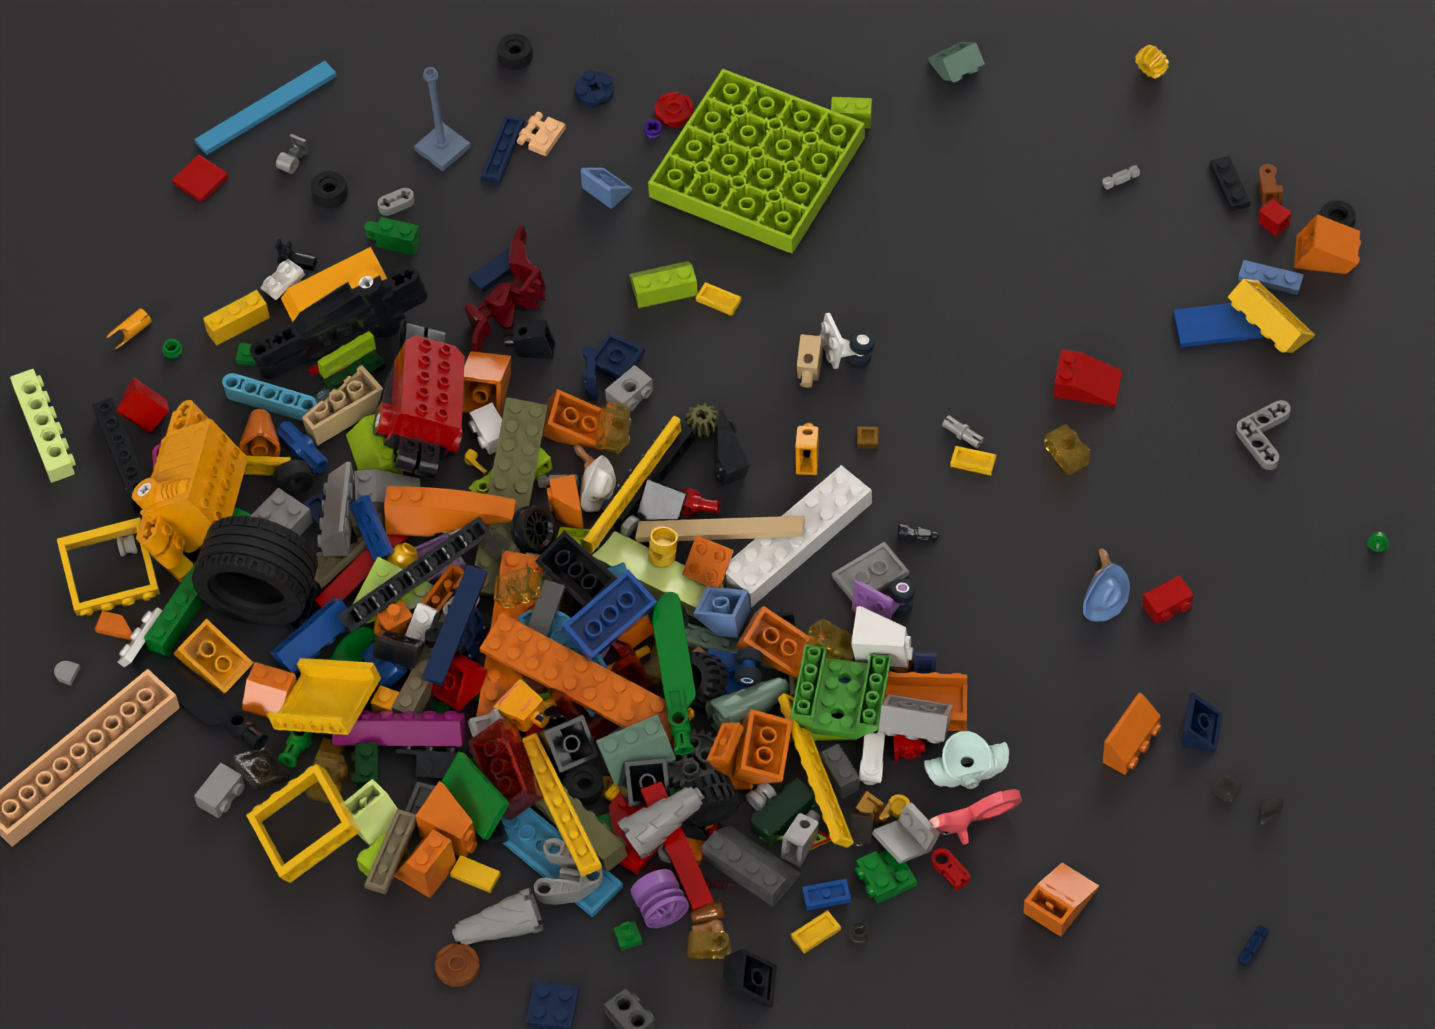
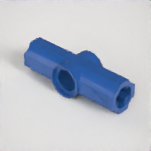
(302, 447)

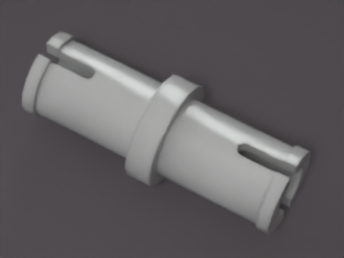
(962, 431)

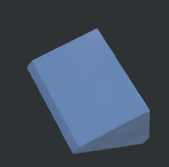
(604, 186)

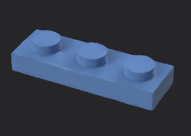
(1271, 277)

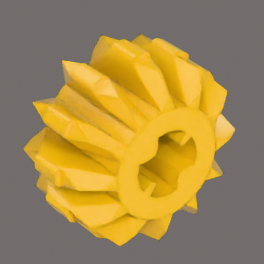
(1152, 61)

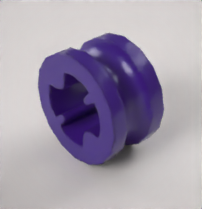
(652, 124)

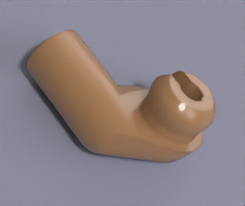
(713, 925)

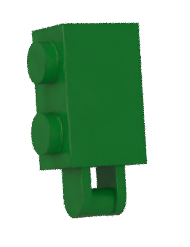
(394, 235)

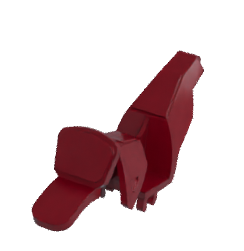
(502, 301)

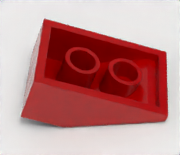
(1086, 379)

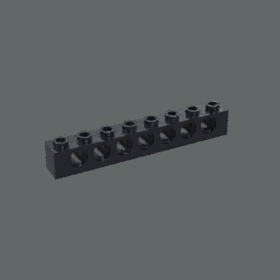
(413, 575)

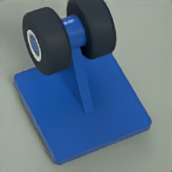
(740, 667)

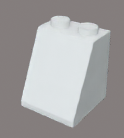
(880, 636)

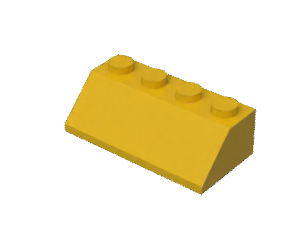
(1270, 316)

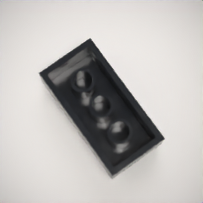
(575, 569)

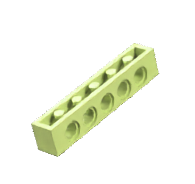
(37, 414)

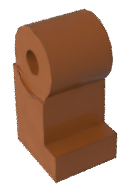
(1267, 184)

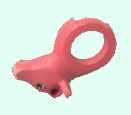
(985, 808)

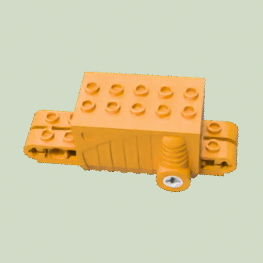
(190, 485)

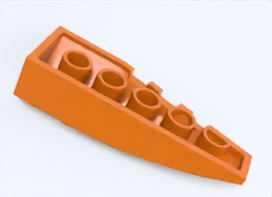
(438, 510)

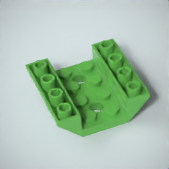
(822, 694)

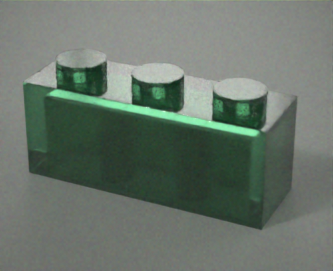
(782, 810)

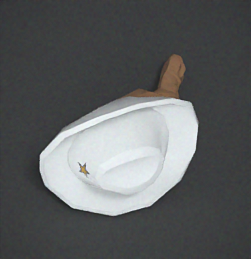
(597, 481)

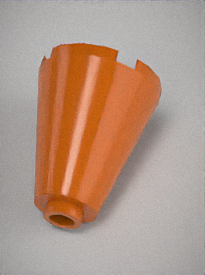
(260, 436)

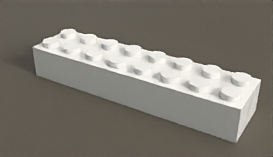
(826, 513)

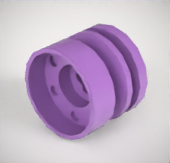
(659, 898)

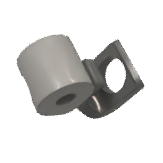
(289, 161)

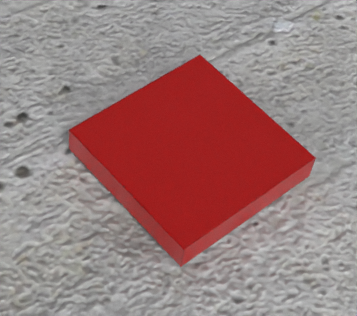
(200, 178)

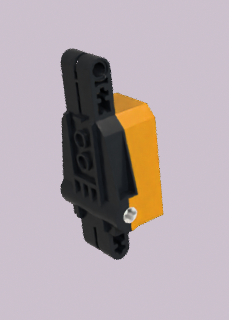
(337, 309)

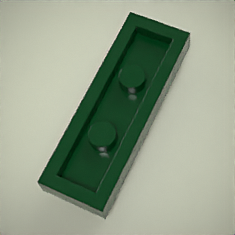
(372, 363)

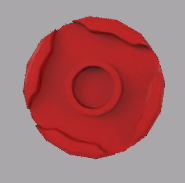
(674, 109)

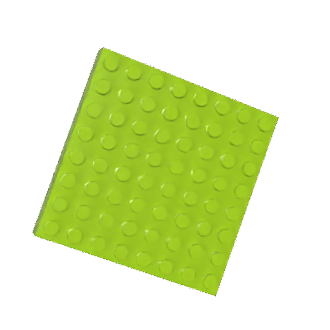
(757, 160)

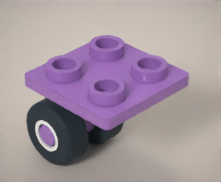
(897, 603)

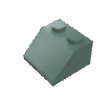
(957, 61)

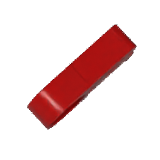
(951, 870)

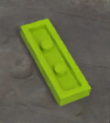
(346, 354)

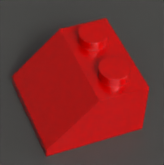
(462, 683)

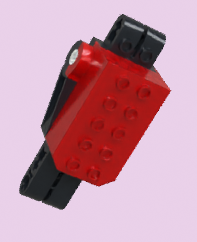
(422, 401)

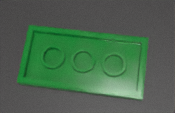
(475, 795)

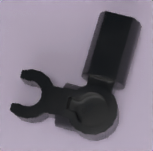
(302, 260)
(432, 634)

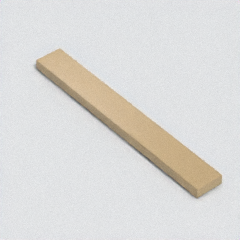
(727, 528)

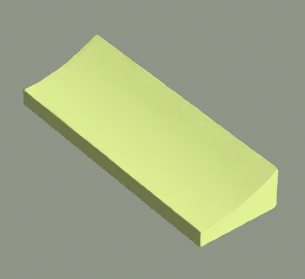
(653, 578)

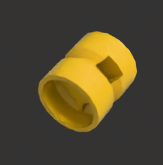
(662, 546)

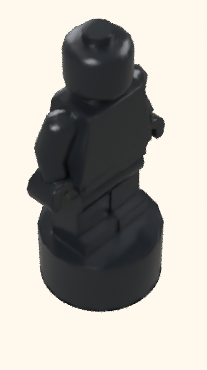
(920, 534)

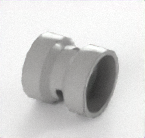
(760, 796)

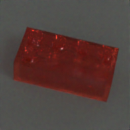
(505, 763)

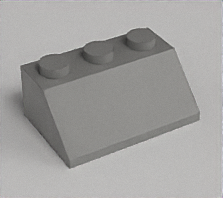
(915, 718)

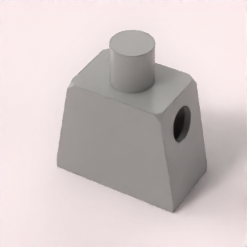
(800, 838)

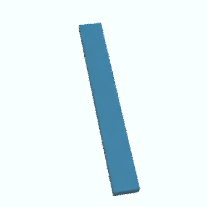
(265, 107)

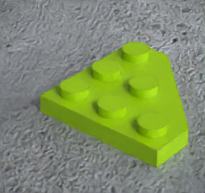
(380, 573)

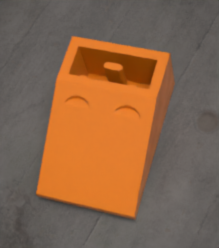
(1059, 898)

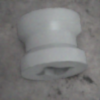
(127, 545)

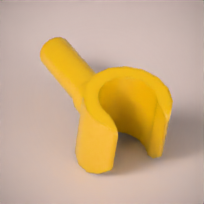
(470, 459)

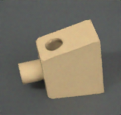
(809, 359)

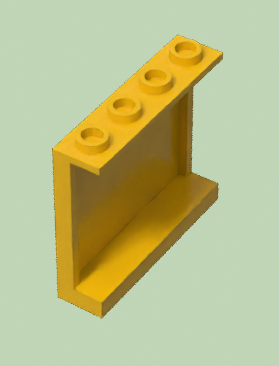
(327, 696)

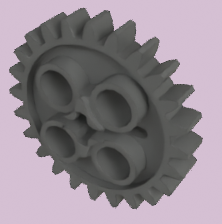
(690, 766)

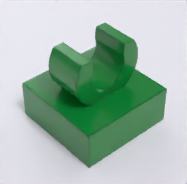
(627, 935)

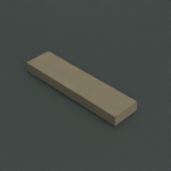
(391, 852)

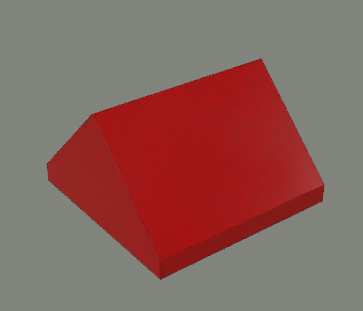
(142, 406)

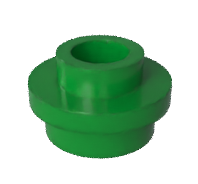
(169, 345)
(1378, 542)

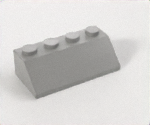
(337, 518)

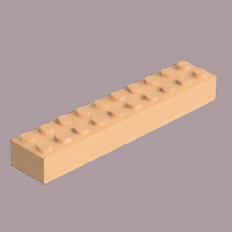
(83, 755)

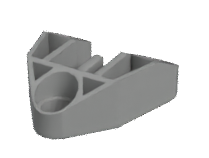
(570, 885)

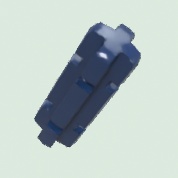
(1253, 945)

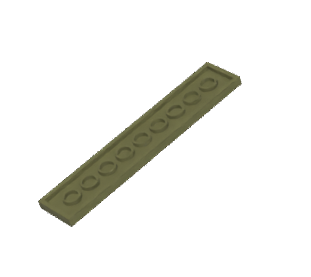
(513, 472)

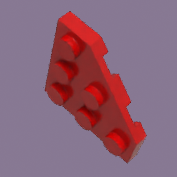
(619, 810)

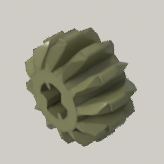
(701, 419)

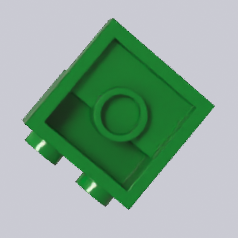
(884, 875)

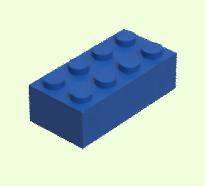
(609, 615)

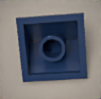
(1201, 725)

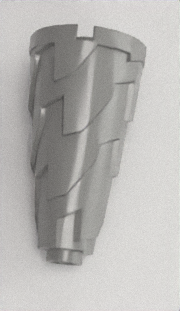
(653, 824)
(508, 918)

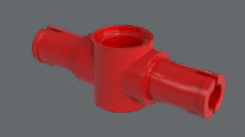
(696, 503)

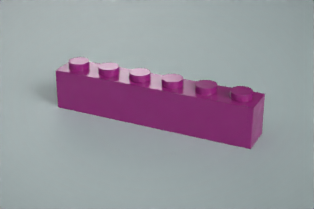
(406, 729)

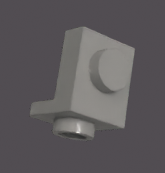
(480, 723)

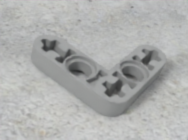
(1256, 431)

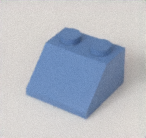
(723, 610)

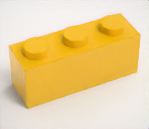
(236, 317)

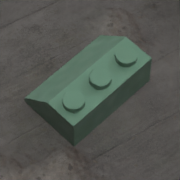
(635, 743)

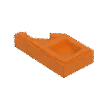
(113, 625)

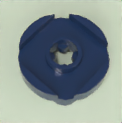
(594, 79)

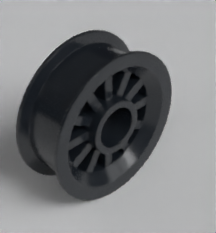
(533, 528)

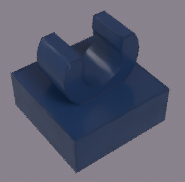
(924, 662)

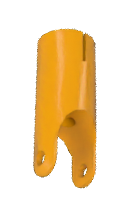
(132, 326)

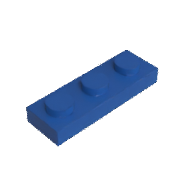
(371, 528)

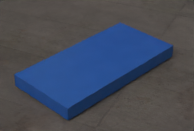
(1213, 325)

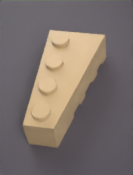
(343, 407)

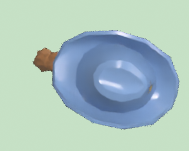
(1107, 591)

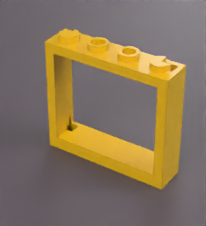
(96, 536)
(322, 847)

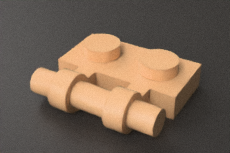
(547, 134)

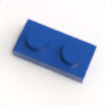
(826, 894)

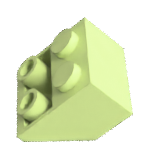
(371, 811)

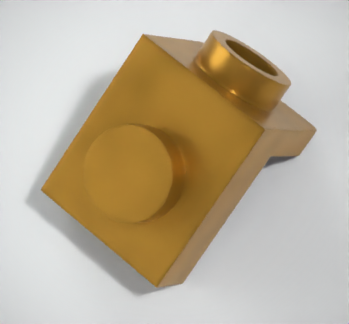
(870, 804)

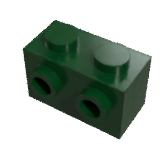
(367, 764)

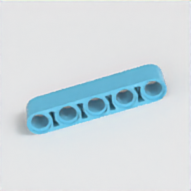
(262, 395)

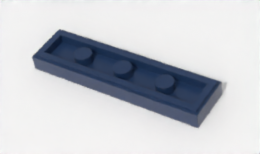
(502, 149)

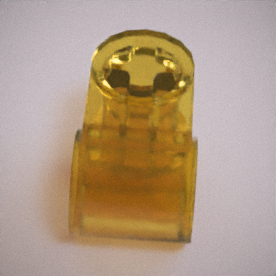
(706, 944)

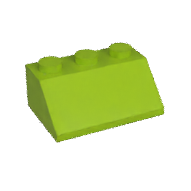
(664, 284)
(369, 449)

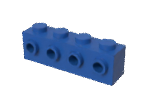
(310, 636)

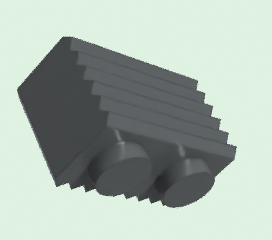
(840, 771)

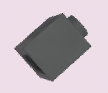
(626, 1018)

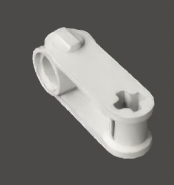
(872, 755)

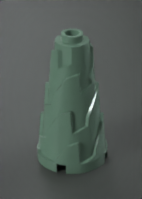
(736, 705)

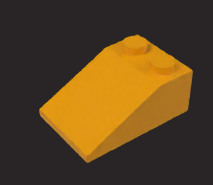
(213, 657)

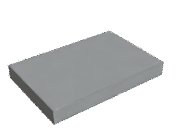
(874, 568)

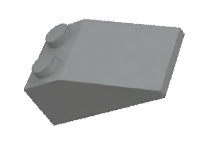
(375, 483)

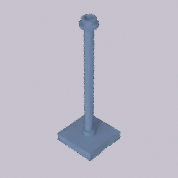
(442, 144)

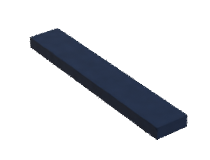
(454, 625)

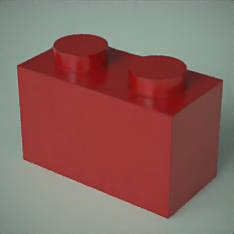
(1168, 600)

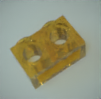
(834, 638)

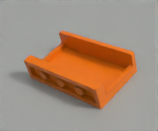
(934, 687)

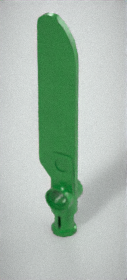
(347, 650)
(674, 668)

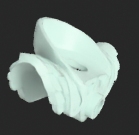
(963, 749)

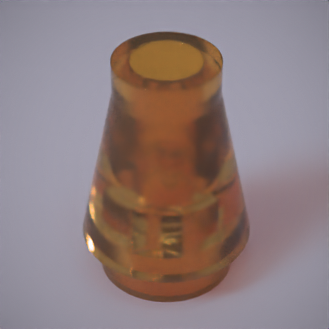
(708, 912)

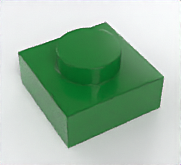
(243, 355)

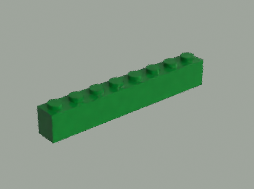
(177, 613)

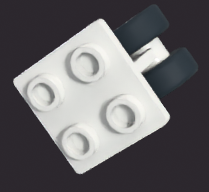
(285, 276)
(856, 350)

